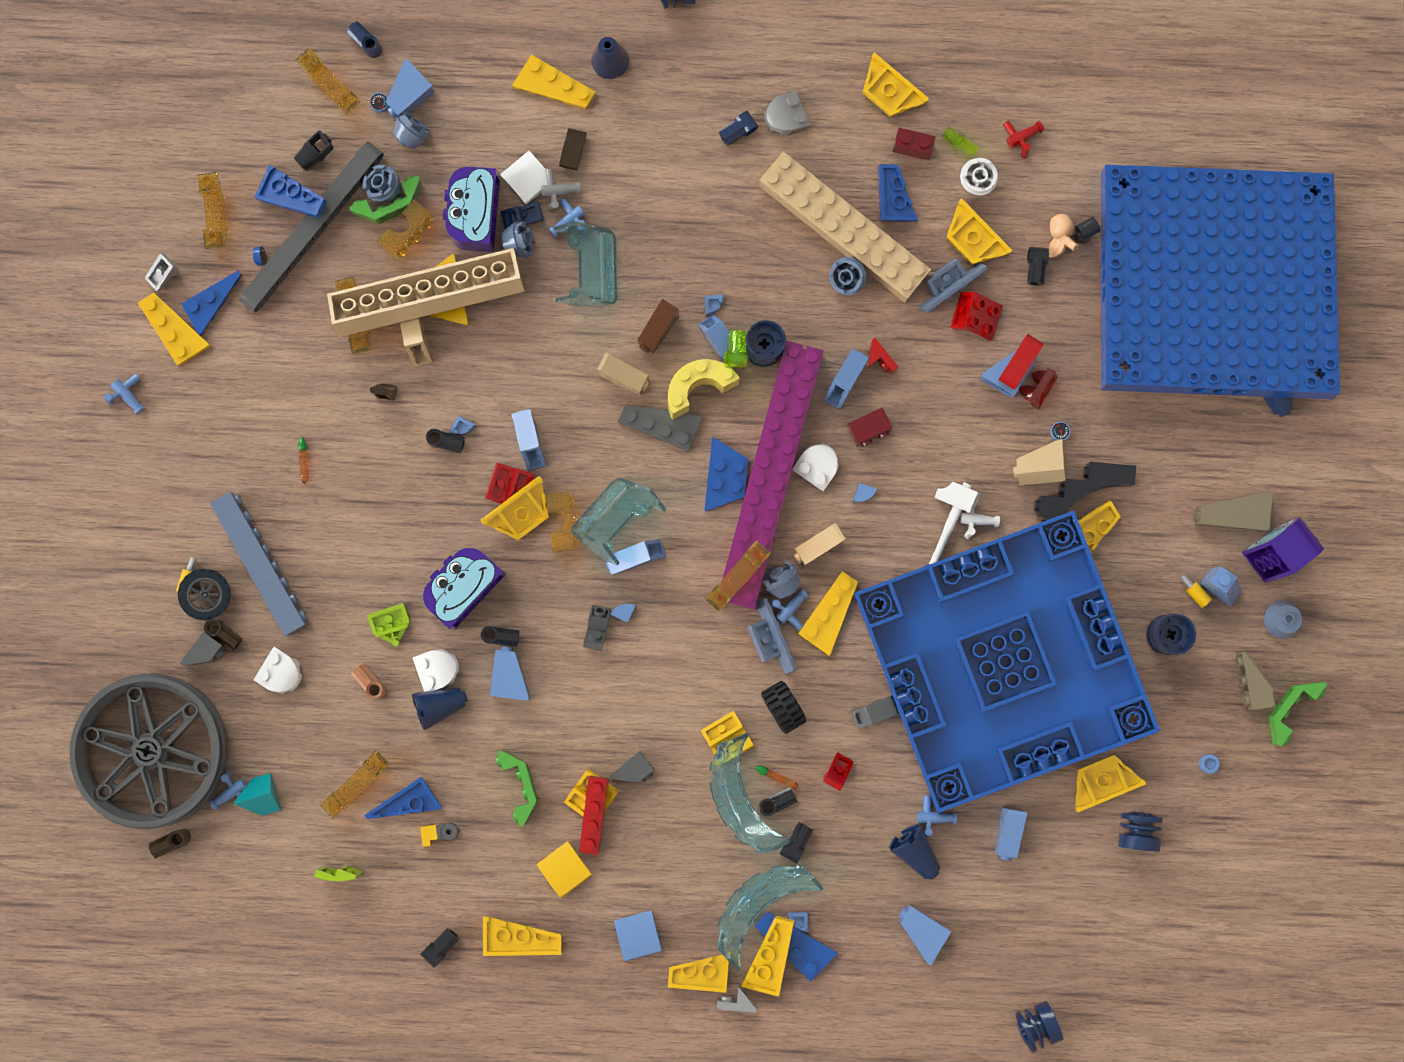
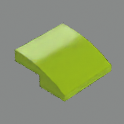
(343, 873)

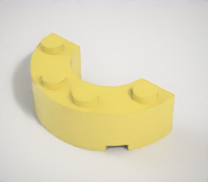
(697, 374)

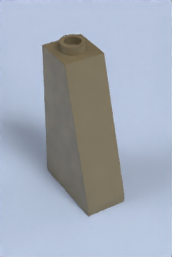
(1241, 513)

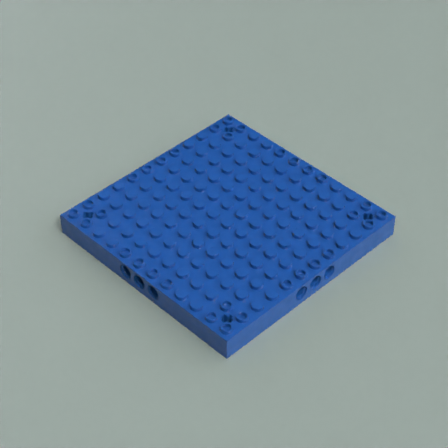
(1219, 282)
(1006, 662)

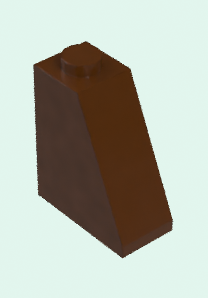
(658, 326)

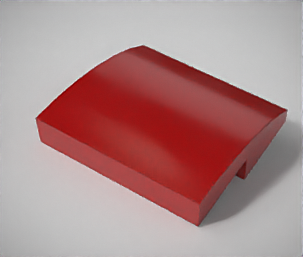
(506, 482)

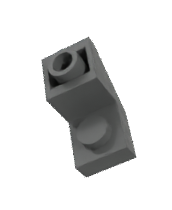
(597, 627)
(874, 712)

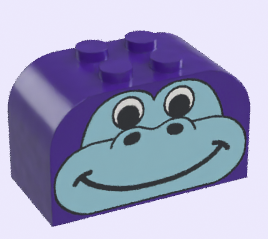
(472, 208)
(1283, 550)
(461, 586)

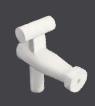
(977, 519)

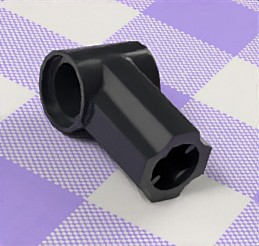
(1086, 230)
(1037, 260)
(447, 441)
(503, 636)
(779, 801)
(798, 840)
(436, 950)

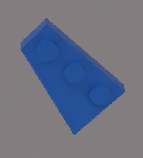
(893, 197)

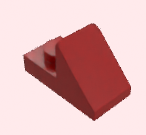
(878, 353)
(838, 771)

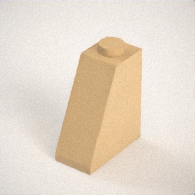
(415, 342)
(623, 374)
(1042, 465)
(819, 545)

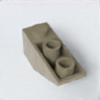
(1257, 690)

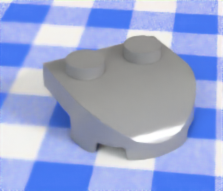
(786, 114)

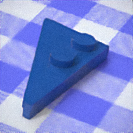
(204, 305)
(411, 799)

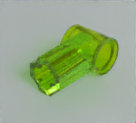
(736, 355)

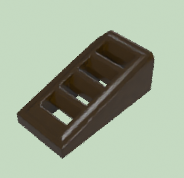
(384, 391)

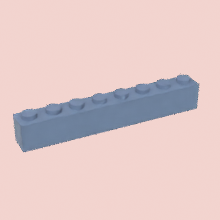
(259, 563)

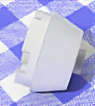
(979, 176)

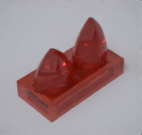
(1045, 382)

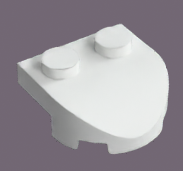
(818, 465)
(436, 669)
(279, 672)

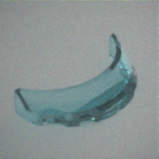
(733, 802)
(752, 899)

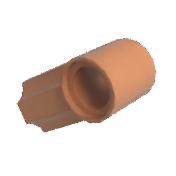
(368, 680)

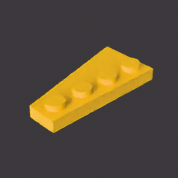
(547, 81)
(177, 336)
(828, 616)
(512, 939)
(770, 962)

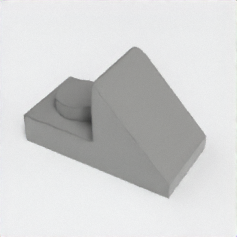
(161, 272)
(742, 1004)

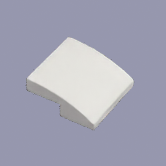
(526, 177)

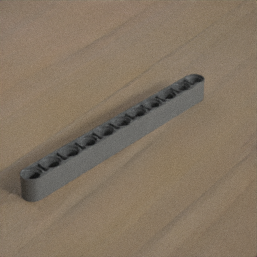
(311, 228)

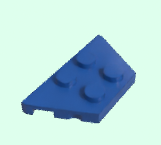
(725, 476)

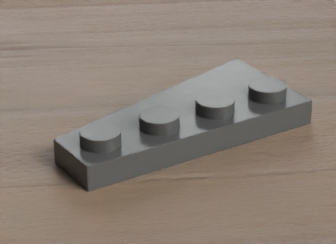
(660, 425)

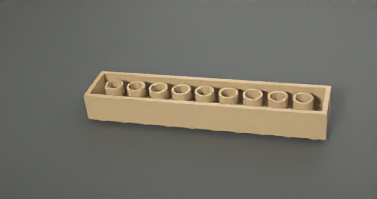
(844, 227)
(425, 292)

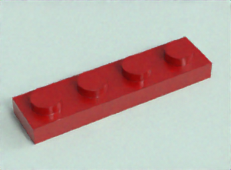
(593, 815)

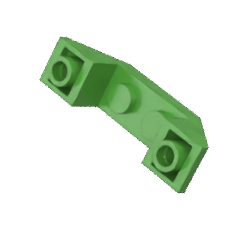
(362, 208)
(1279, 731)
(523, 811)

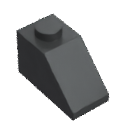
(204, 650)
(634, 770)

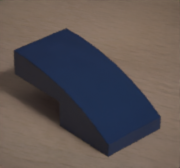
(529, 213)

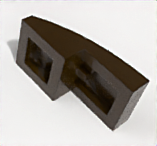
(572, 149)

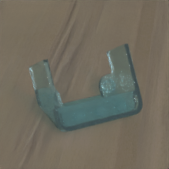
(596, 265)
(611, 513)

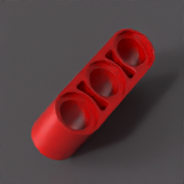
(1021, 361)

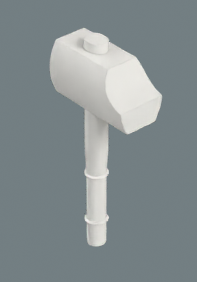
(961, 498)

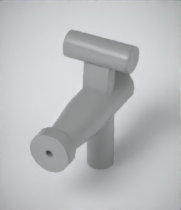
(557, 189)

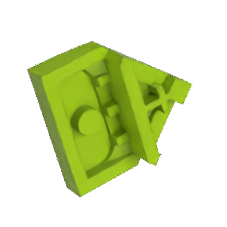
(390, 623)

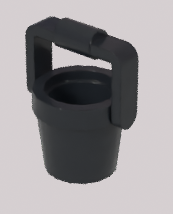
(310, 155)

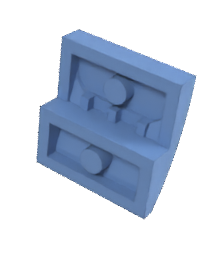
(637, 936)

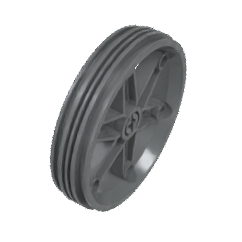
(82, 737)

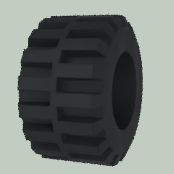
(783, 707)

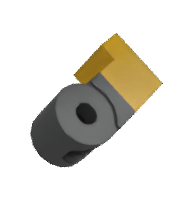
(438, 831)

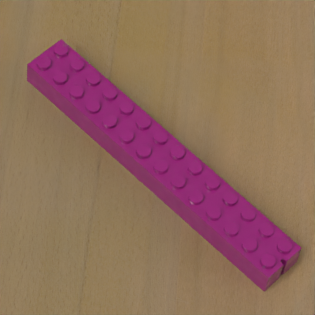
(774, 462)

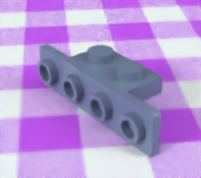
(948, 281)
(769, 639)

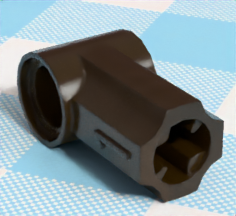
(224, 634)
(169, 843)

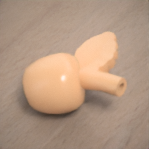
(1061, 229)

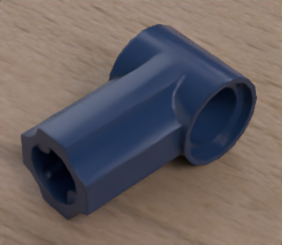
(364, 39)
(742, 125)

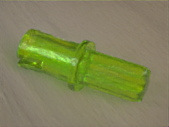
(960, 141)

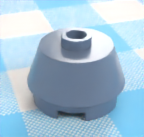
(410, 131)
(382, 184)
(519, 238)
(847, 276)
(782, 580)
(1283, 619)

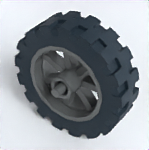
(200, 613)

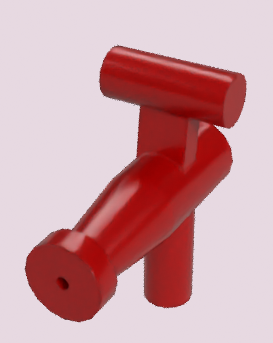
(1019, 138)

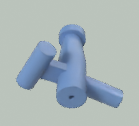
(572, 216)
(122, 390)
(787, 612)
(233, 790)
(929, 817)

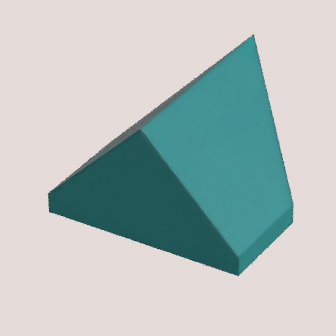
(259, 796)

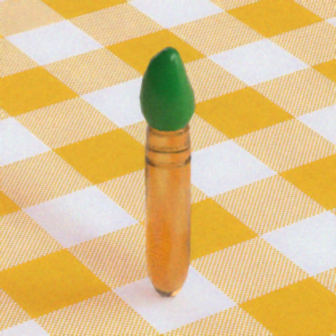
(303, 460)
(776, 776)

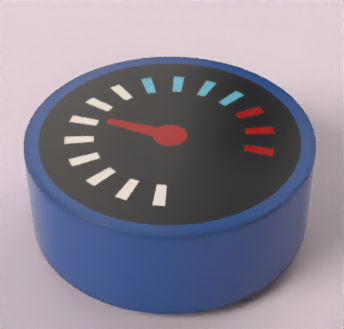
(259, 256)

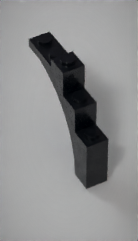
(1096, 476)

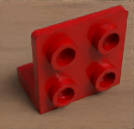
(976, 315)

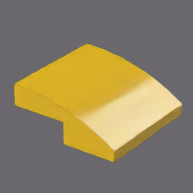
(723, 730)
(577, 796)
(564, 869)

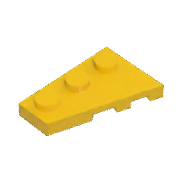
(1098, 523)
(702, 975)

